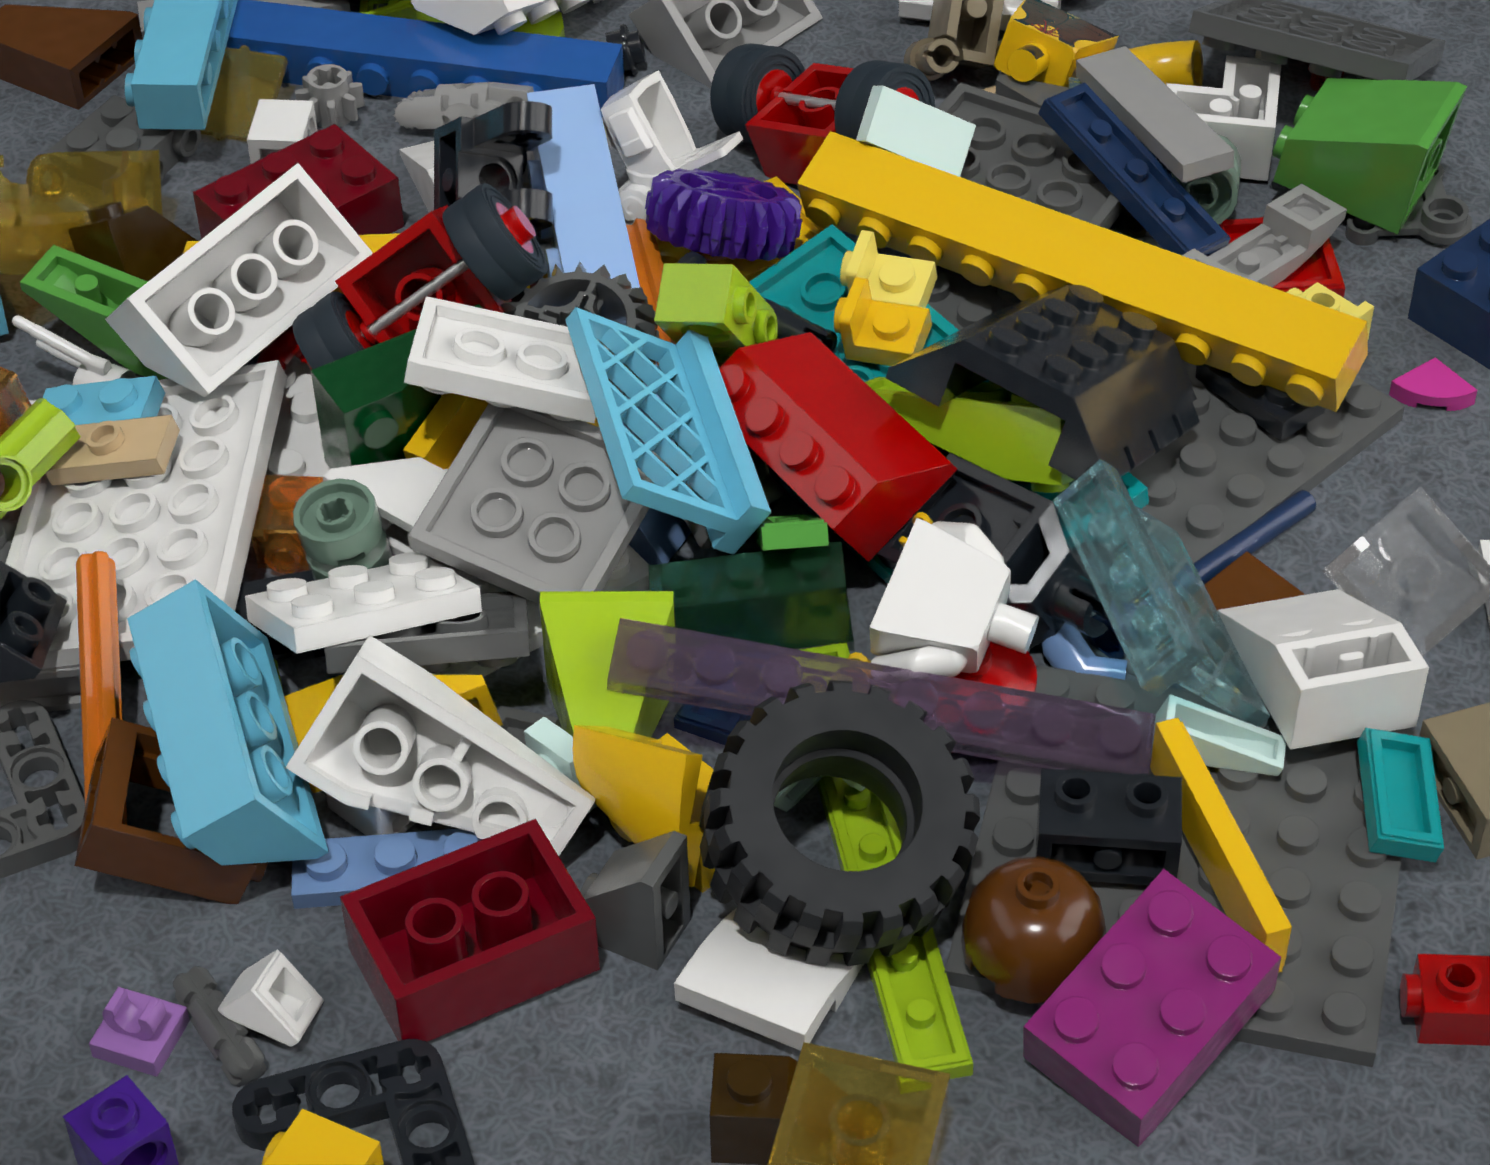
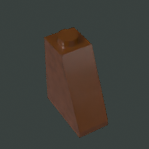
(66, 50)

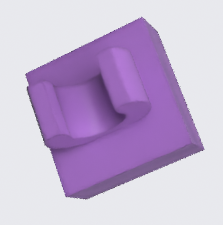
(138, 1031)

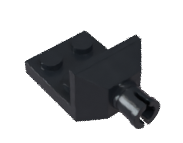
(1030, 537)

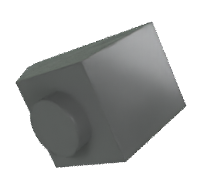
(642, 899)

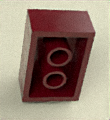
(342, 169)
(470, 933)

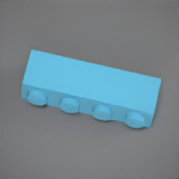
(179, 62)

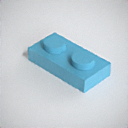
(108, 399)

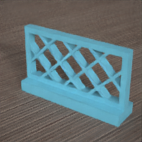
(693, 413)

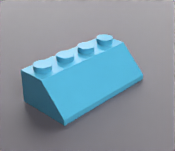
(222, 732)

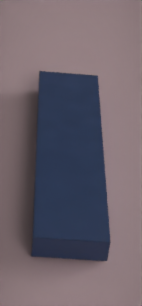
(1132, 172)

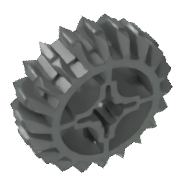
(614, 299)

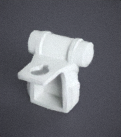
(652, 139)

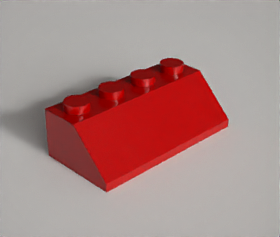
(832, 438)

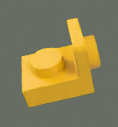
(879, 329)

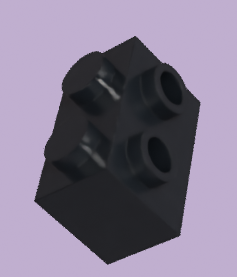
(1110, 824)

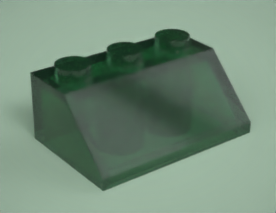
(763, 596)

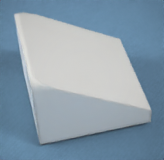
(272, 1000)

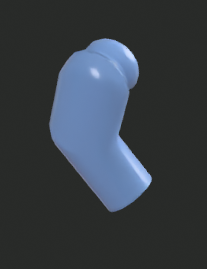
(1071, 652)

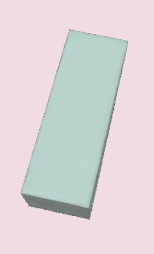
(1226, 740)

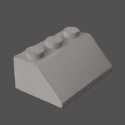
(701, 32)

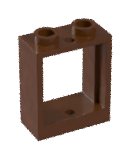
(137, 854)

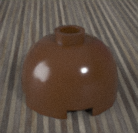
(1030, 926)

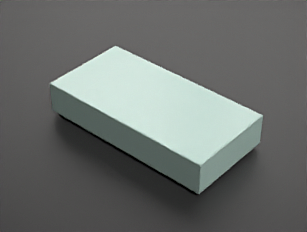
(915, 130)

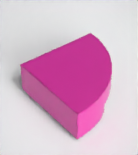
(1433, 386)

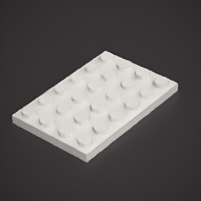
(165, 525)

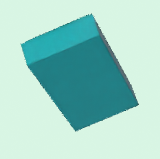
(1400, 795)

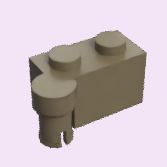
(958, 36)

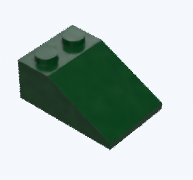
(366, 405)

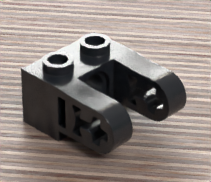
(497, 152)

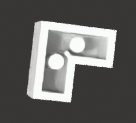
(1241, 110)

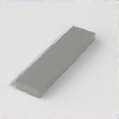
(1155, 114)

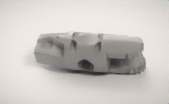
(450, 101)

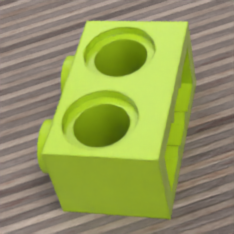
(716, 304)

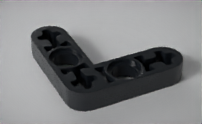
(401, 1103)

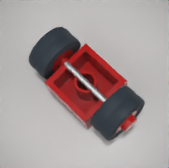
(794, 109)
(459, 253)

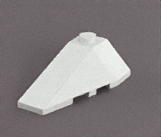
(423, 751)

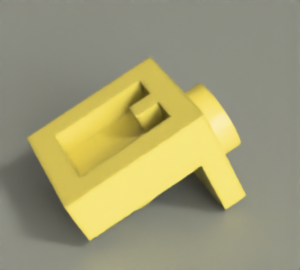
(889, 276)

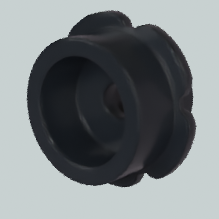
(632, 47)

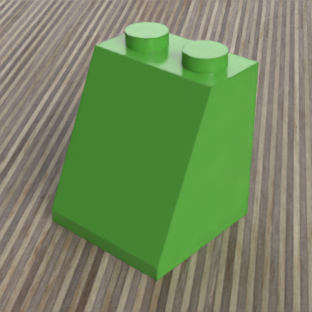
(1369, 144)

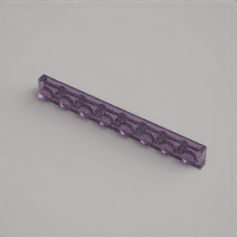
(979, 716)

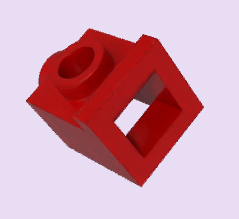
(1448, 999)

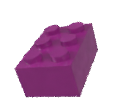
(1150, 1007)

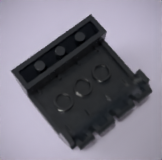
(1078, 359)

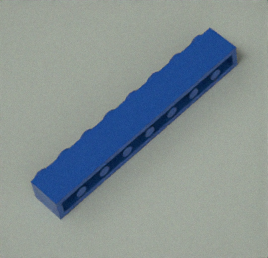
(412, 55)

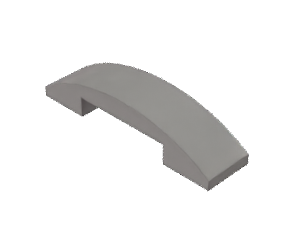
(1289, 235)

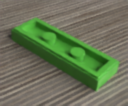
(792, 532)

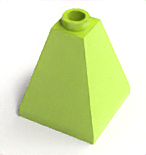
(578, 652)

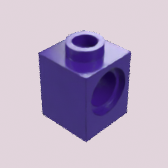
(120, 1129)

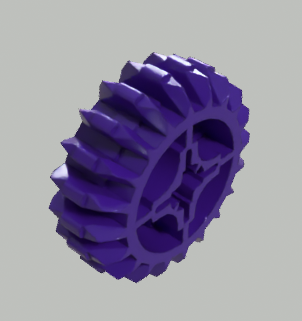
(723, 214)

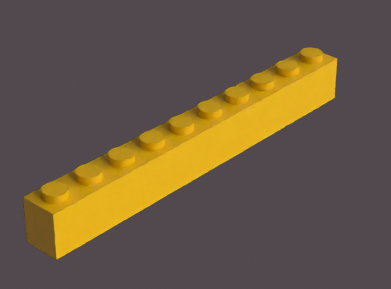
(1031, 250)

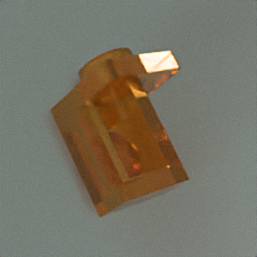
(274, 529)

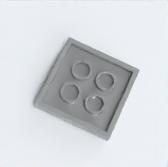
(530, 506)

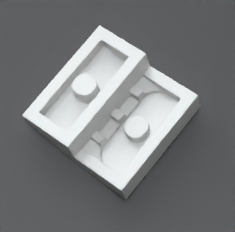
(760, 988)

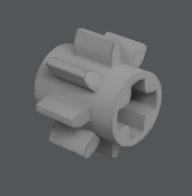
(333, 95)

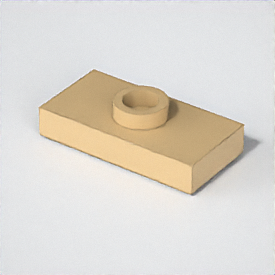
(117, 450)

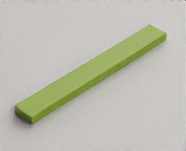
(912, 983)

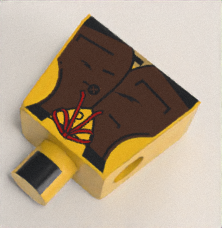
(1046, 42)

